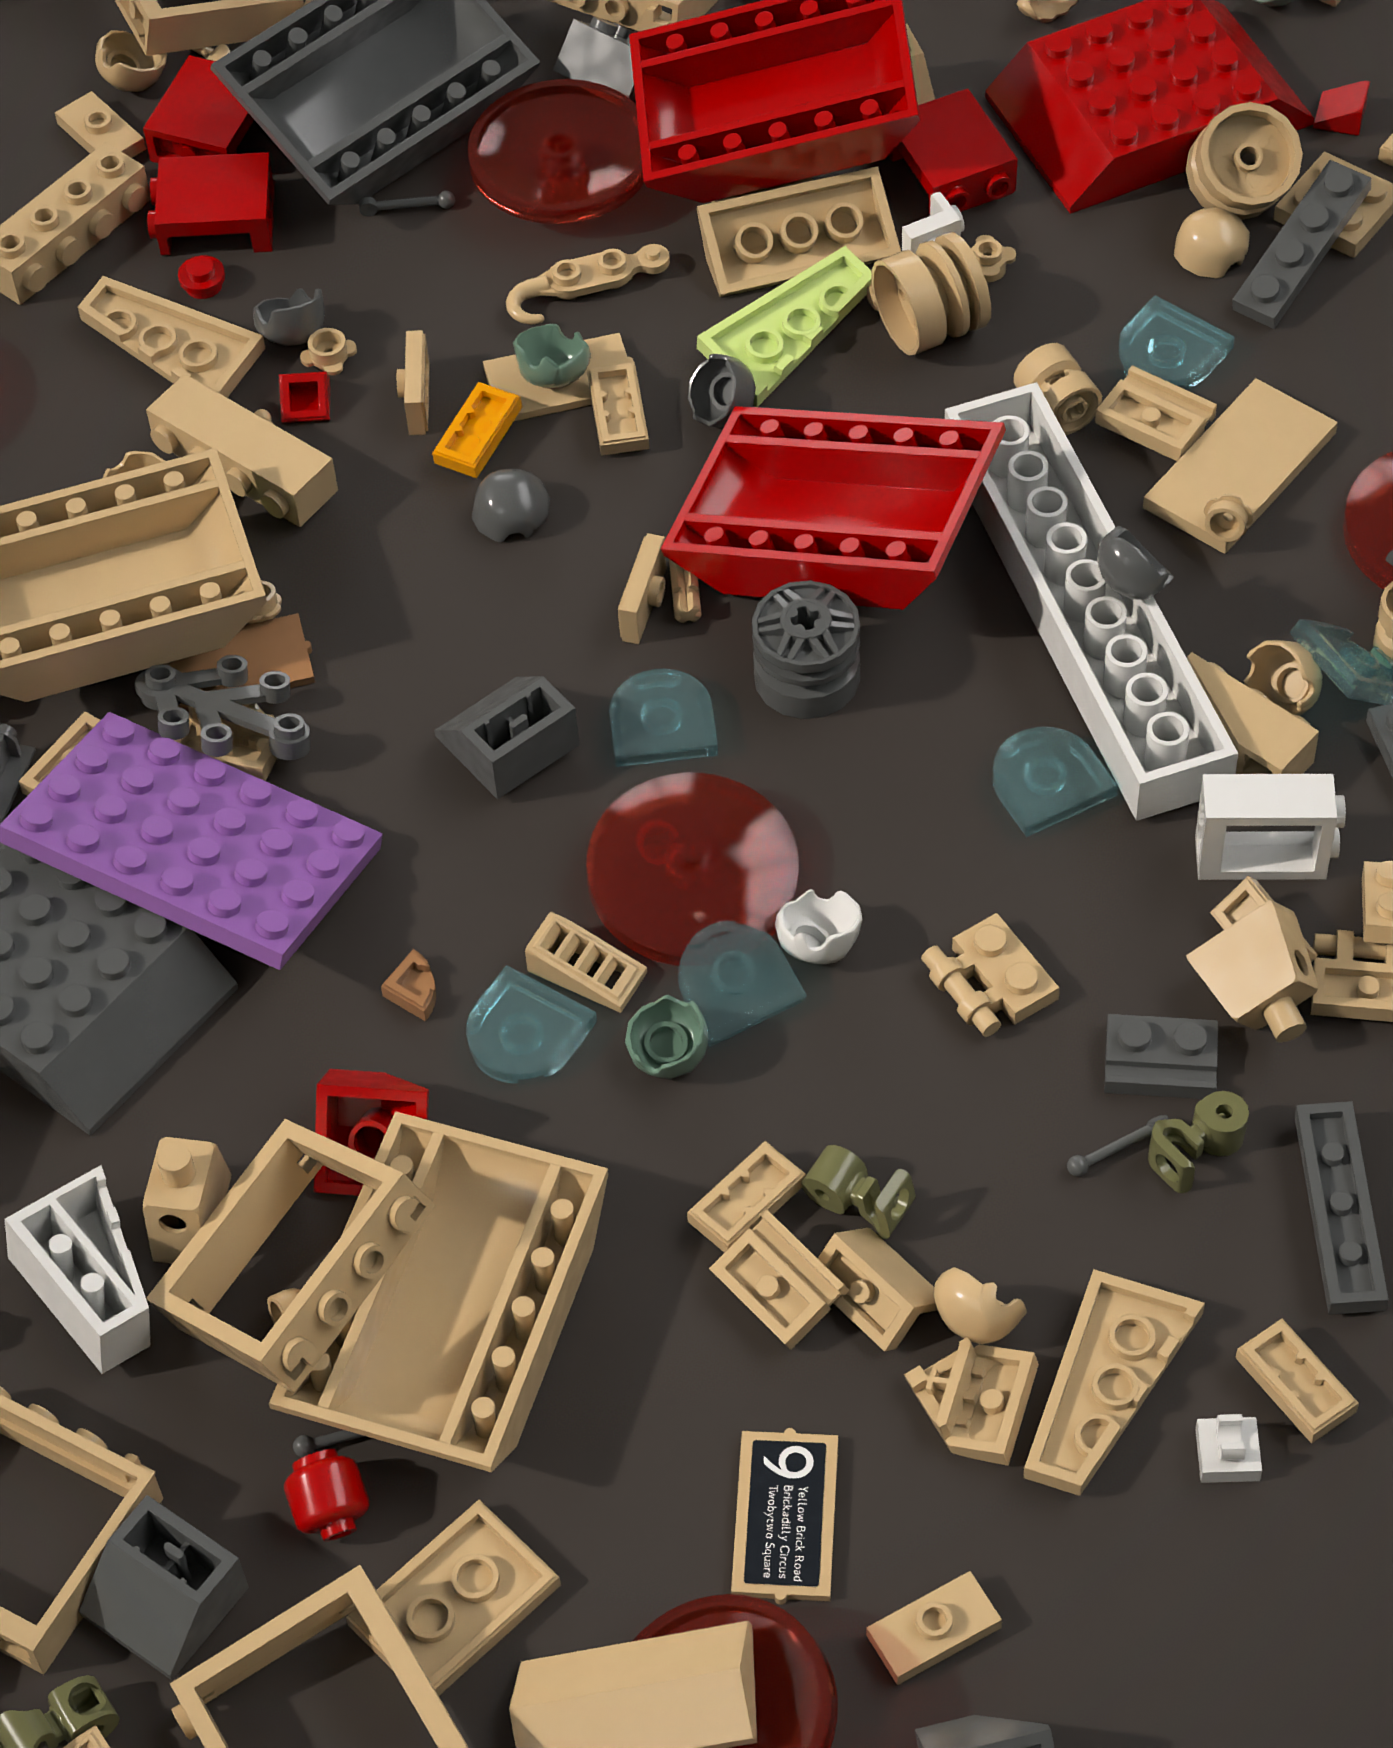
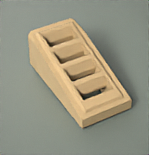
(575, 939)

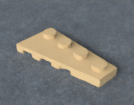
(172, 336)
(1108, 1369)

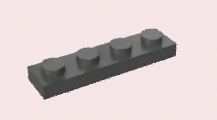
(1301, 244)
(1341, 1208)

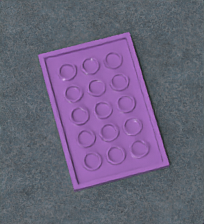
(191, 839)

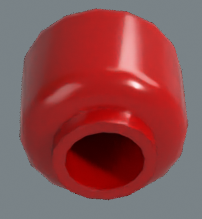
(326, 1494)

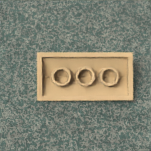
(786, 230)
(641, 1694)

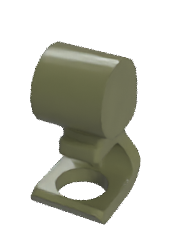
(1216, 1128)
(843, 1180)
(71, 1712)

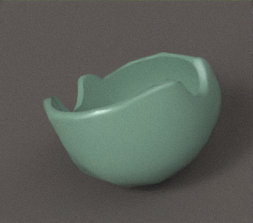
(549, 357)
(667, 1037)

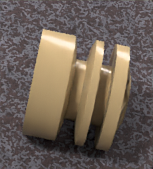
(931, 293)

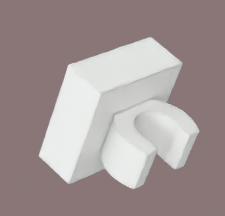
(1228, 1449)

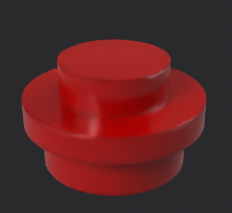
(201, 276)

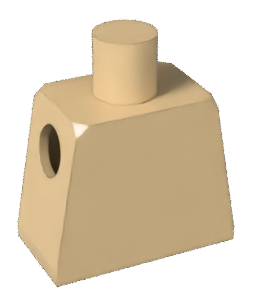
(1260, 970)
(184, 1183)

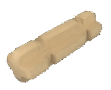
(685, 594)

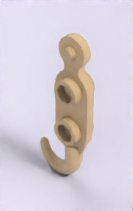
(586, 276)

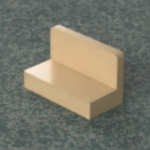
(882, 1286)

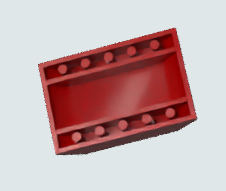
(771, 94)
(1130, 94)
(831, 502)

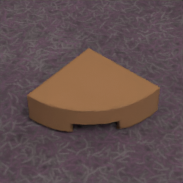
(412, 986)

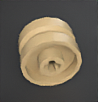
(1262, 141)

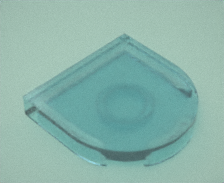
(1172, 344)
(1352, 668)
(662, 719)
(1049, 777)
(736, 978)
(525, 1028)

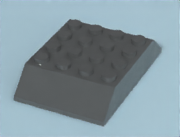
(373, 85)
(93, 989)

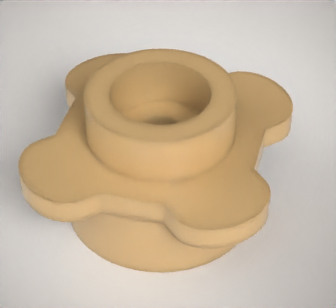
(993, 257)
(328, 350)

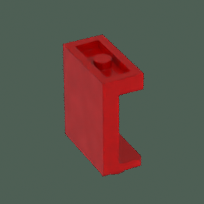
(196, 116)
(959, 152)
(213, 198)

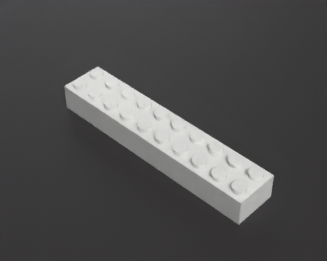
(1108, 648)

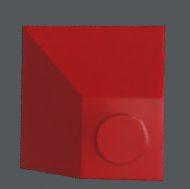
(356, 1112)

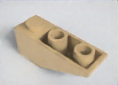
(1261, 731)

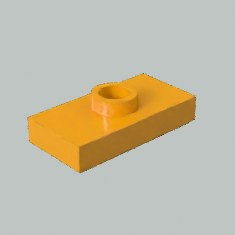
(477, 430)

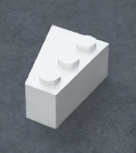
(81, 1268)

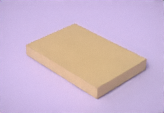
(462, 1595)

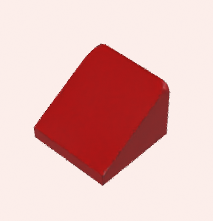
(1343, 108)
(304, 397)

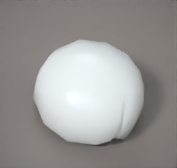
(819, 928)

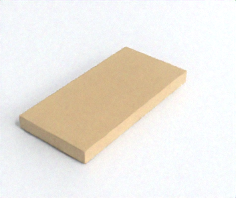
(1245, 453)

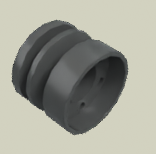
(806, 649)

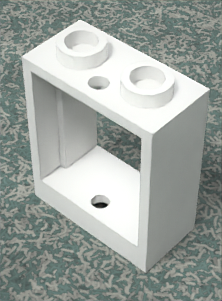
(1268, 802)

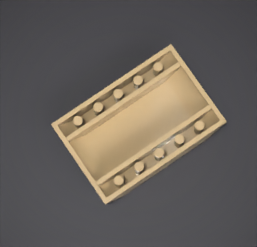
(121, 576)
(469, 1307)

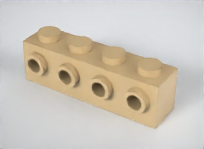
(69, 220)
(255, 454)

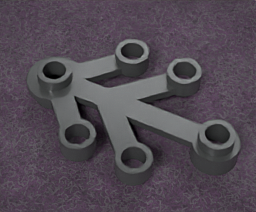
(166, 687)

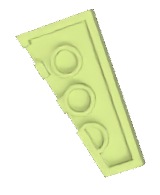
(789, 320)

